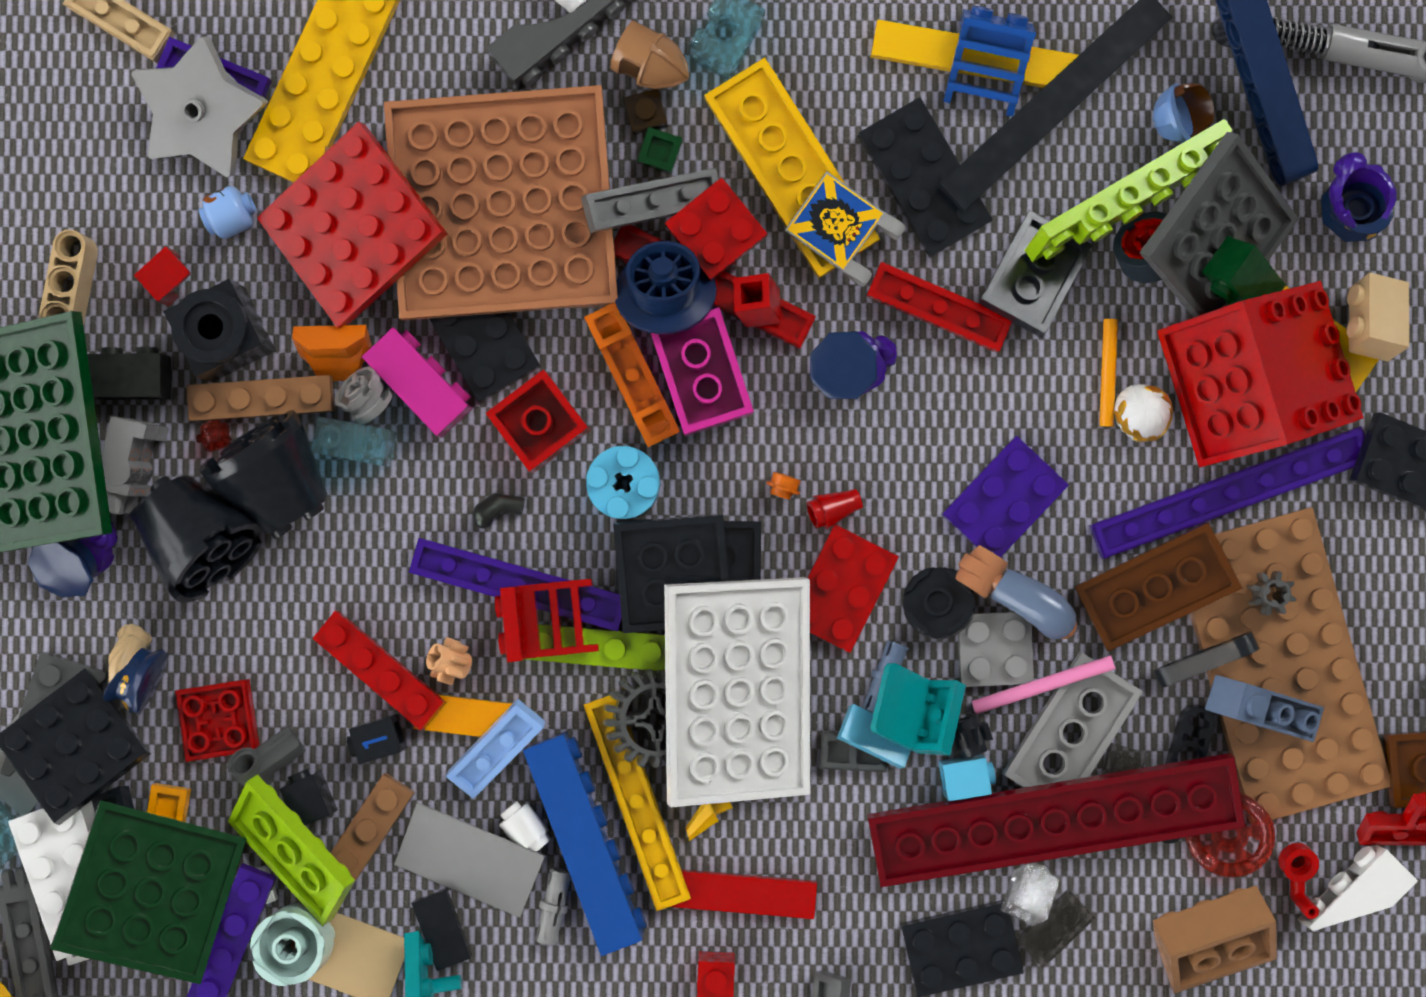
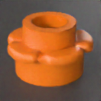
(783, 485)

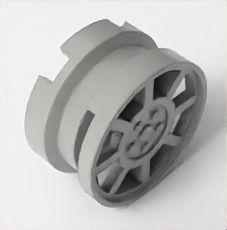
(363, 394)

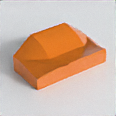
(332, 349)

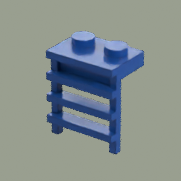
(993, 35)

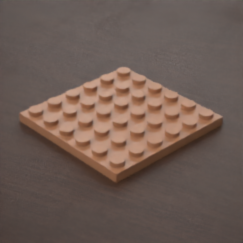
(508, 192)

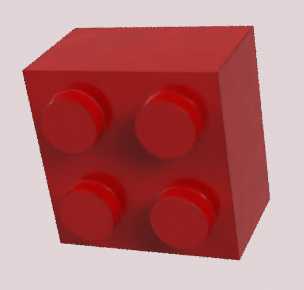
(537, 421)

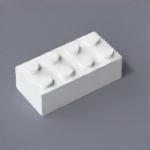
(51, 859)

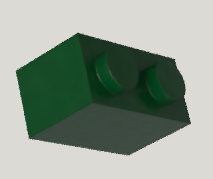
(1241, 272)

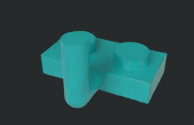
(417, 959)

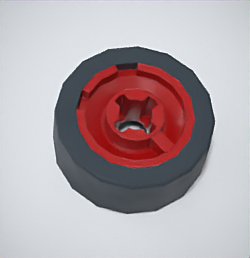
(1129, 243)

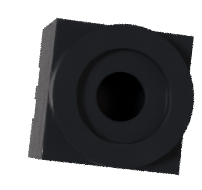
(218, 330)

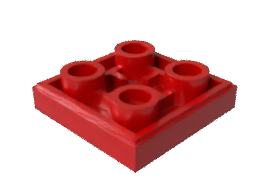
(217, 719)

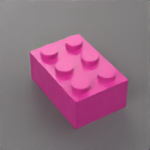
(703, 375)

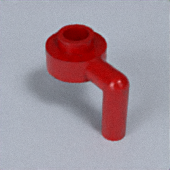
(1298, 873)

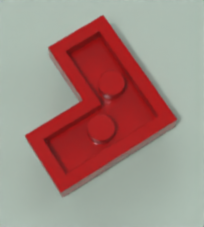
(1396, 829)

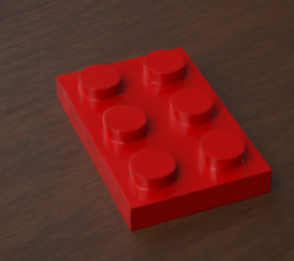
(846, 586)

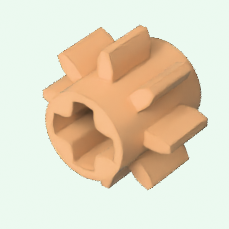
(449, 661)

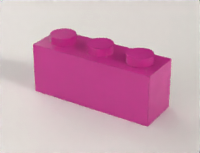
(418, 381)

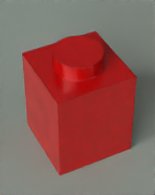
(757, 300)
(715, 974)

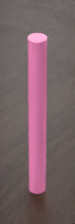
(1043, 684)

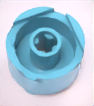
(603, 478)

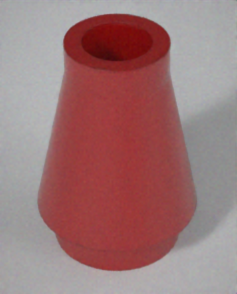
(833, 507)

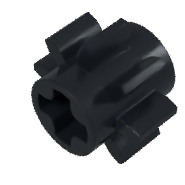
(971, 736)

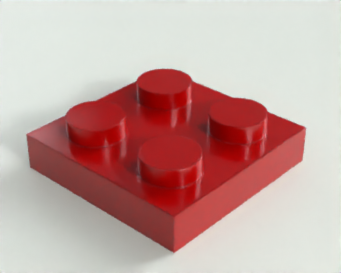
(716, 228)

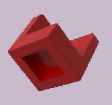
(163, 276)

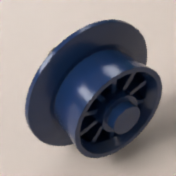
(664, 289)

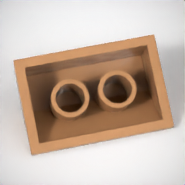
(1216, 938)

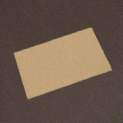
(362, 959)

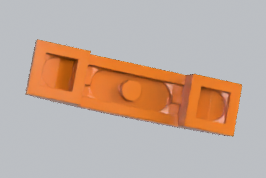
(632, 374)

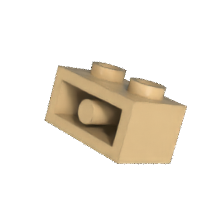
(1378, 317)

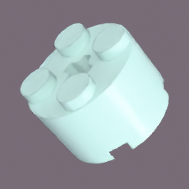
(271, 944)

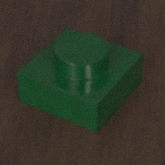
(660, 150)

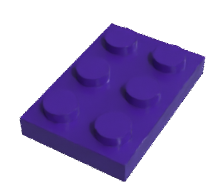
(1005, 498)

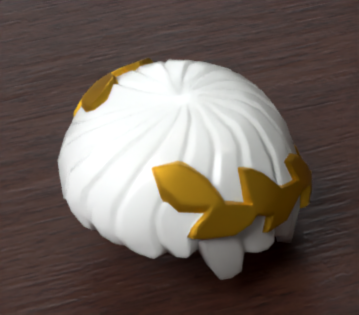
(1143, 412)

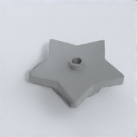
(221, 103)

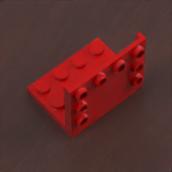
(1260, 374)

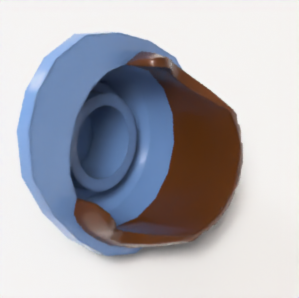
(1183, 112)

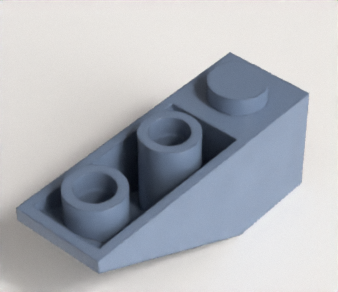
(1264, 708)

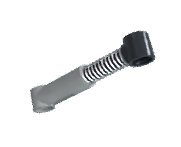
(1349, 46)

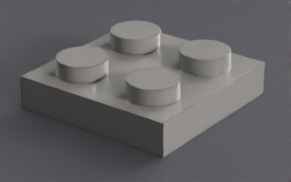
(996, 650)

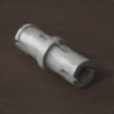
(553, 906)

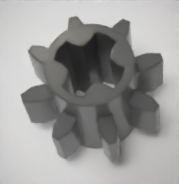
(1262, 588)

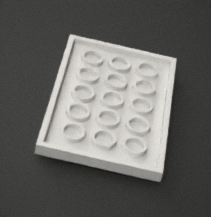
(737, 690)

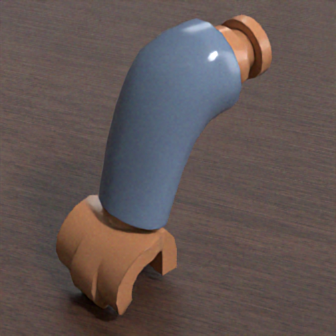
(1029, 598)

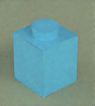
(966, 777)

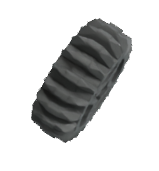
(620, 720)

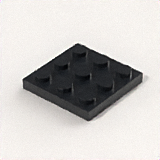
(662, 554)
(72, 746)

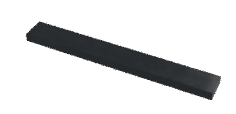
(1054, 102)

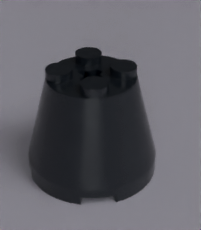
(270, 475)
(193, 536)

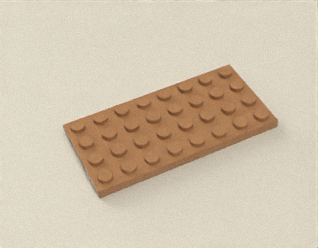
(1299, 656)

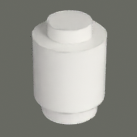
(524, 826)

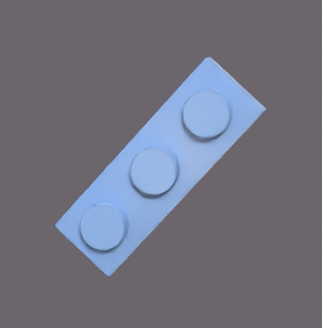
(495, 748)

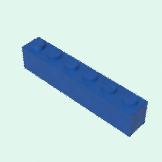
(584, 842)

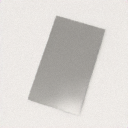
(469, 859)

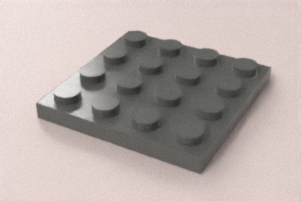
(1223, 199)

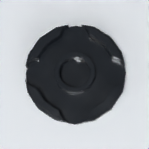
(938, 603)

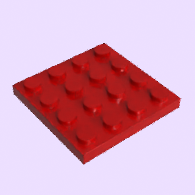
(351, 225)

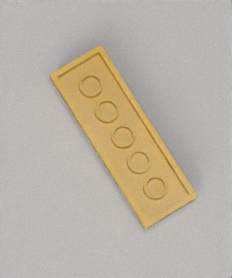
(319, 84)
(775, 145)

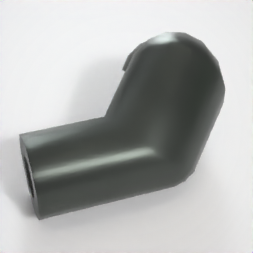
(495, 504)

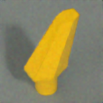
(705, 817)

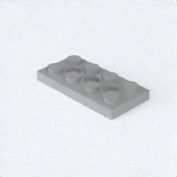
(1065, 707)

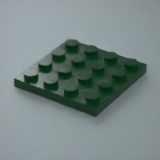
(148, 893)

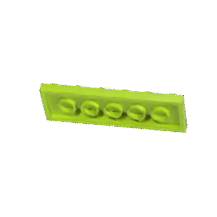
(1127, 196)

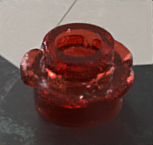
(214, 435)

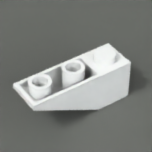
(1367, 886)

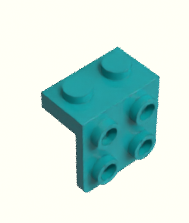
(917, 710)

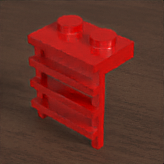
(521, 623)

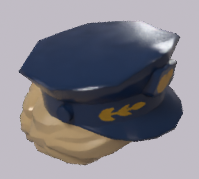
(134, 669)

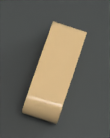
(64, 265)

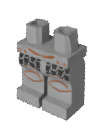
(127, 461)

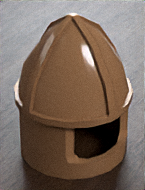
(649, 58)

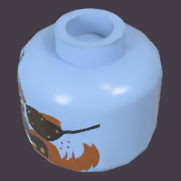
(227, 212)

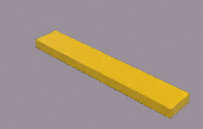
(937, 48)
(640, 814)

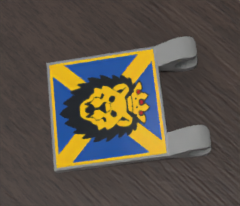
(838, 223)

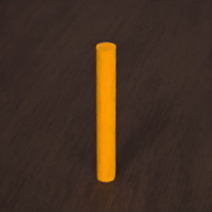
(1108, 372)

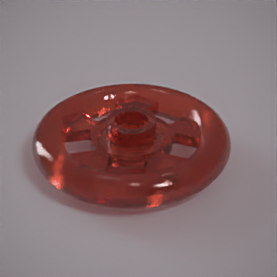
(1245, 861)

